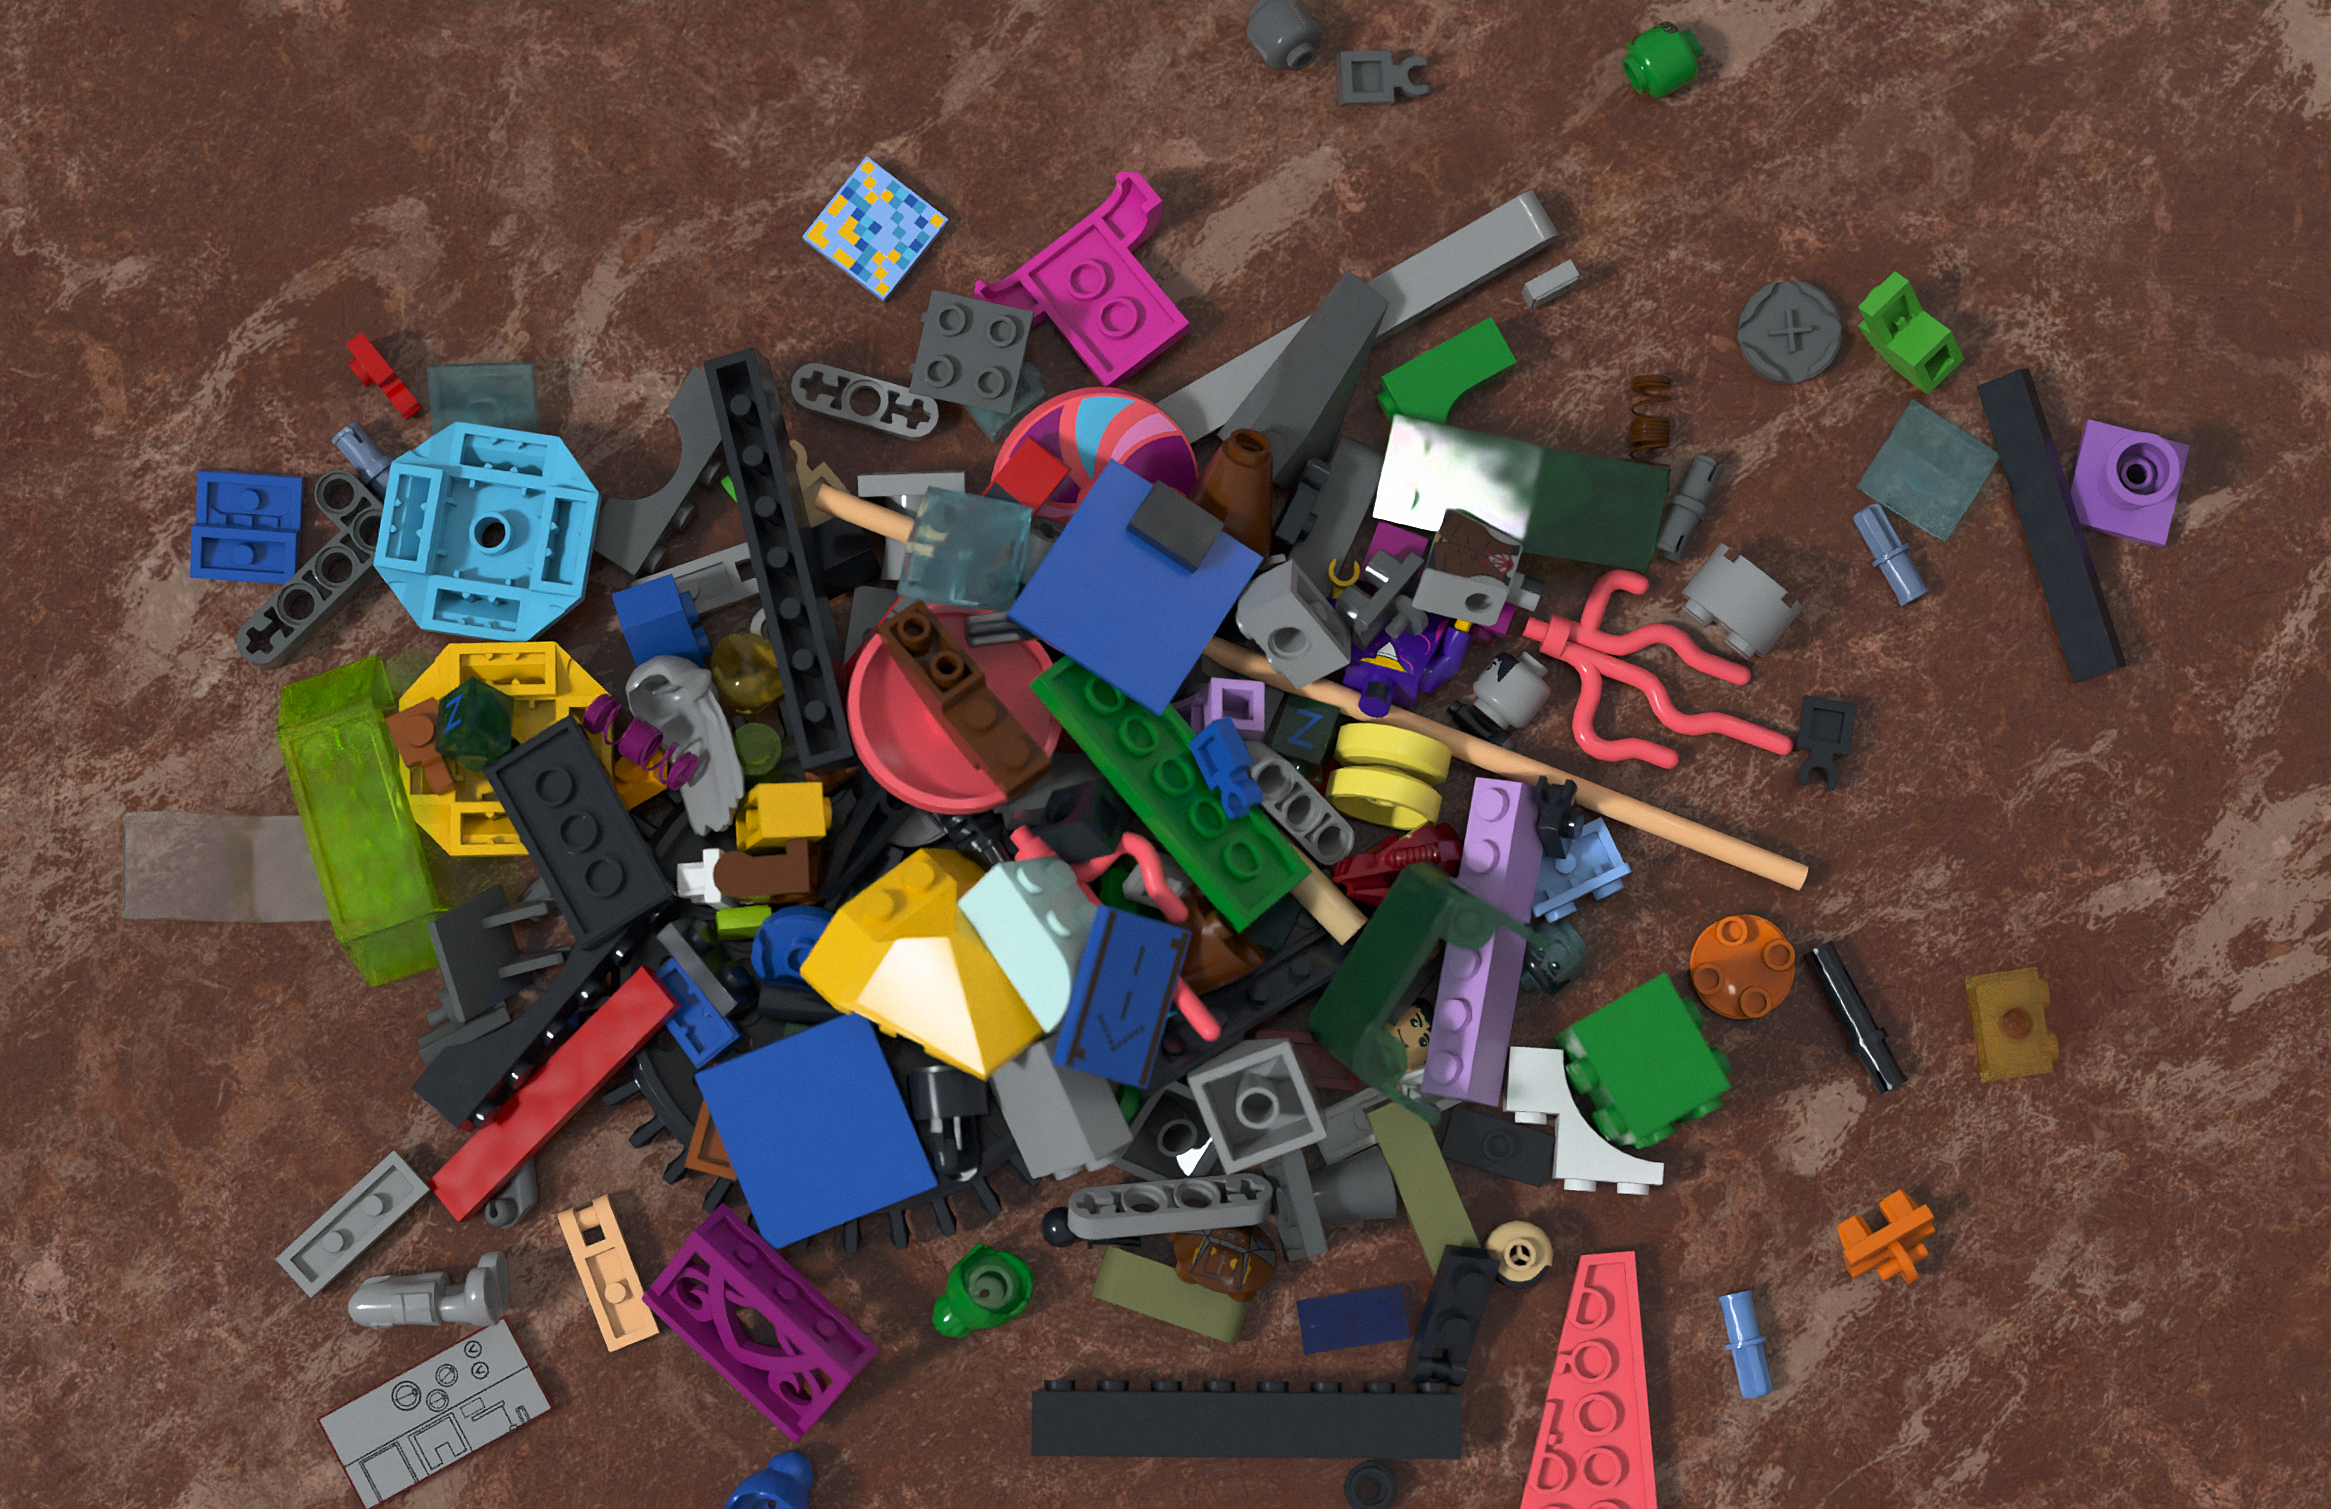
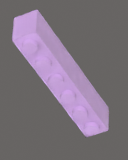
(1482, 984)

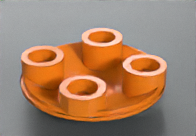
(1742, 966)

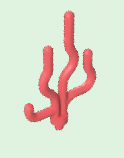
(1587, 651)
(1157, 887)

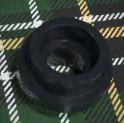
(1366, 1470)

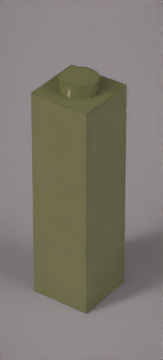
(1421, 1180)

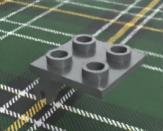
(971, 352)
(481, 951)

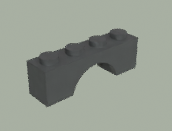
(635, 531)

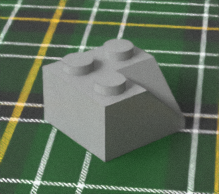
(1258, 1102)

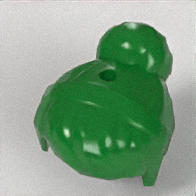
(1000, 1274)

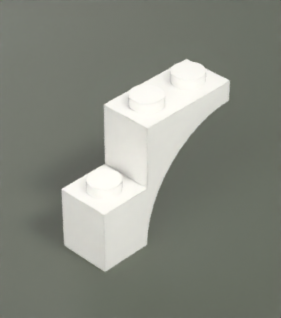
(1539, 1088)

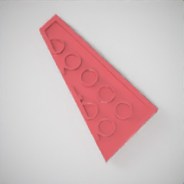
(1595, 1415)

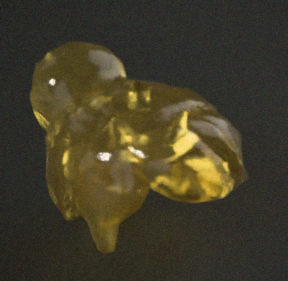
(746, 672)

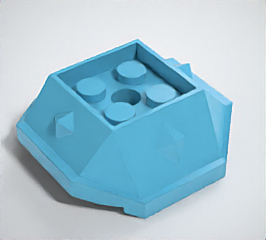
(435, 523)

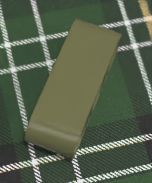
(1160, 1293)

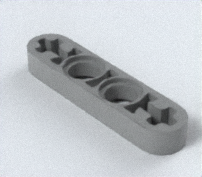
(1171, 1212)

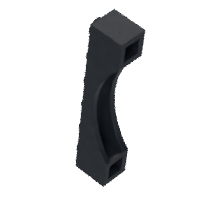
(474, 1076)

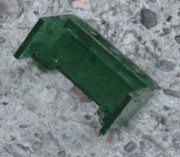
(1384, 961)

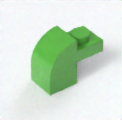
(1907, 335)

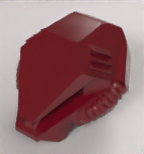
(1377, 867)

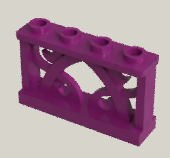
(805, 1323)

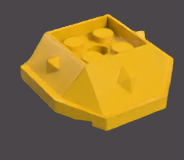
(544, 689)

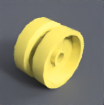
(1387, 776)

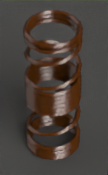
(1650, 431)

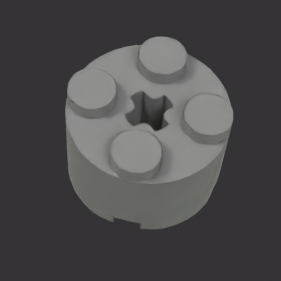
(1740, 602)

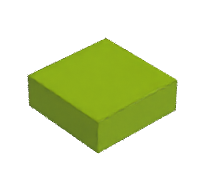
(739, 922)

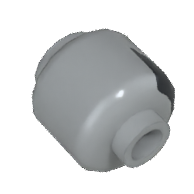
(1511, 690)

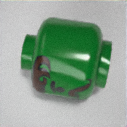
(1662, 59)

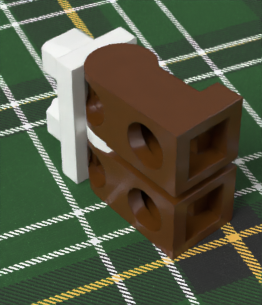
(740, 879)

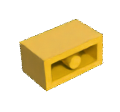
(781, 813)

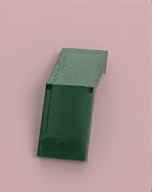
(1534, 493)

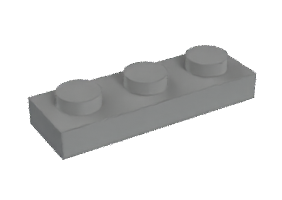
(353, 1224)

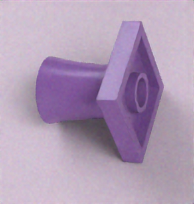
(2106, 497)

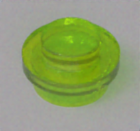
(757, 748)

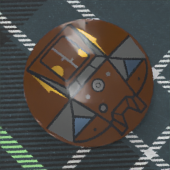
(1226, 1259)

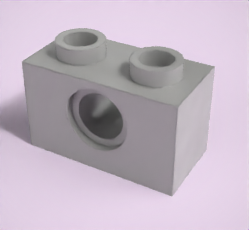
(1293, 625)

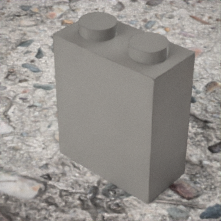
(1058, 1112)

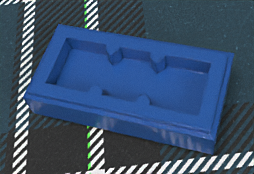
(697, 1023)

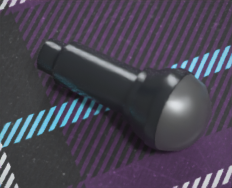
(1479, 728)

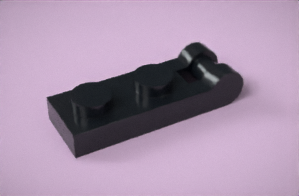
(1452, 1314)

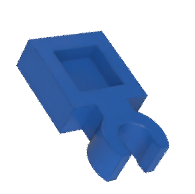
(1224, 762)

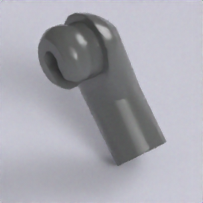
(515, 1200)

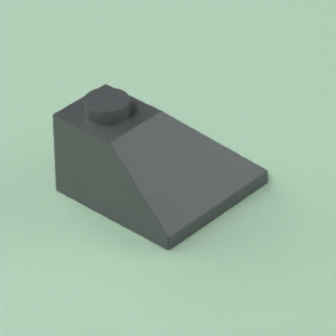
(1168, 1137)

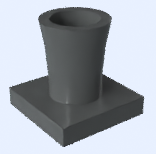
(1326, 1197)

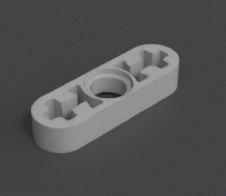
(824, 403)

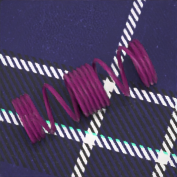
(639, 741)

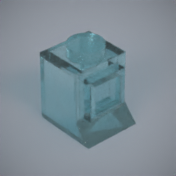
(1031, 396)

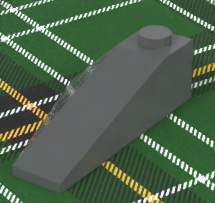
(1313, 380)

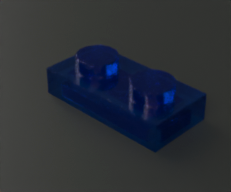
(1352, 1319)

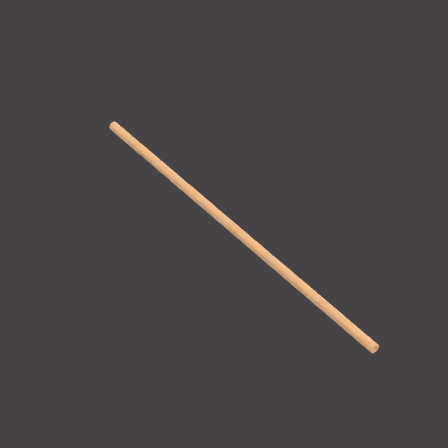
(1461, 744)

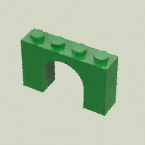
(1446, 374)

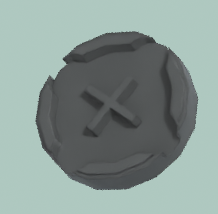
(1789, 332)

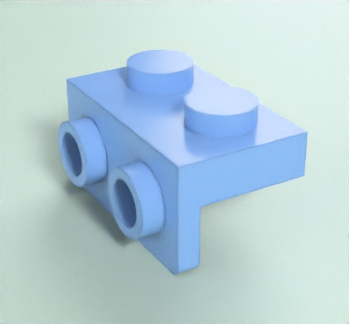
(1590, 867)

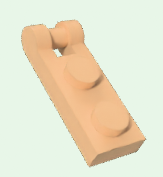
(609, 1275)

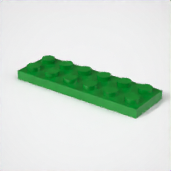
(1147, 758)

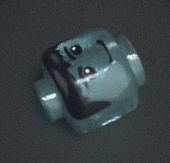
(1558, 967)

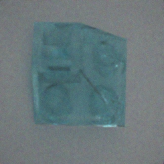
(965, 550)

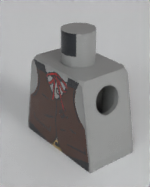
(1473, 572)

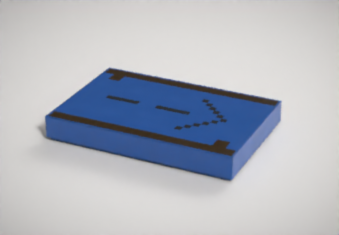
(1121, 996)

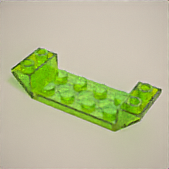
(359, 819)

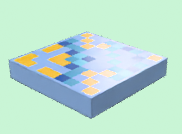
(875, 229)

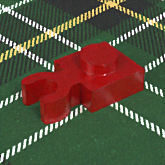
(372, 368)

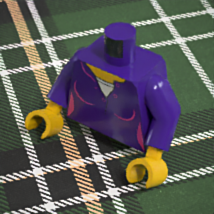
(1404, 666)

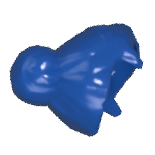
(784, 1481)

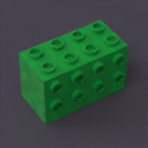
(1644, 1065)

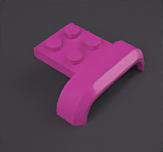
(1097, 287)

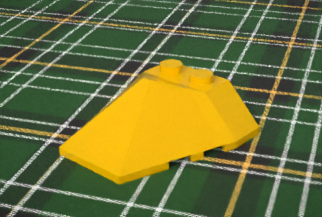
(921, 967)

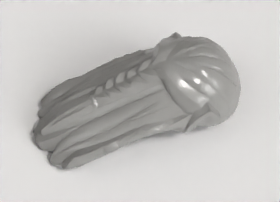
(686, 708)

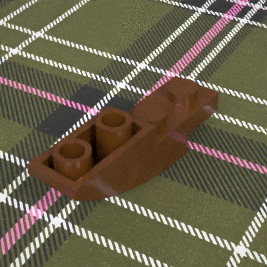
(961, 701)

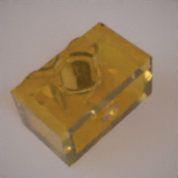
(1997, 1053)

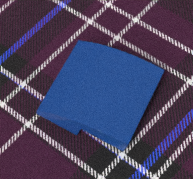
(247, 526)

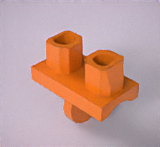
(1894, 1246)

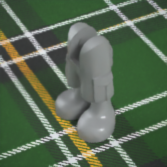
(432, 1299)

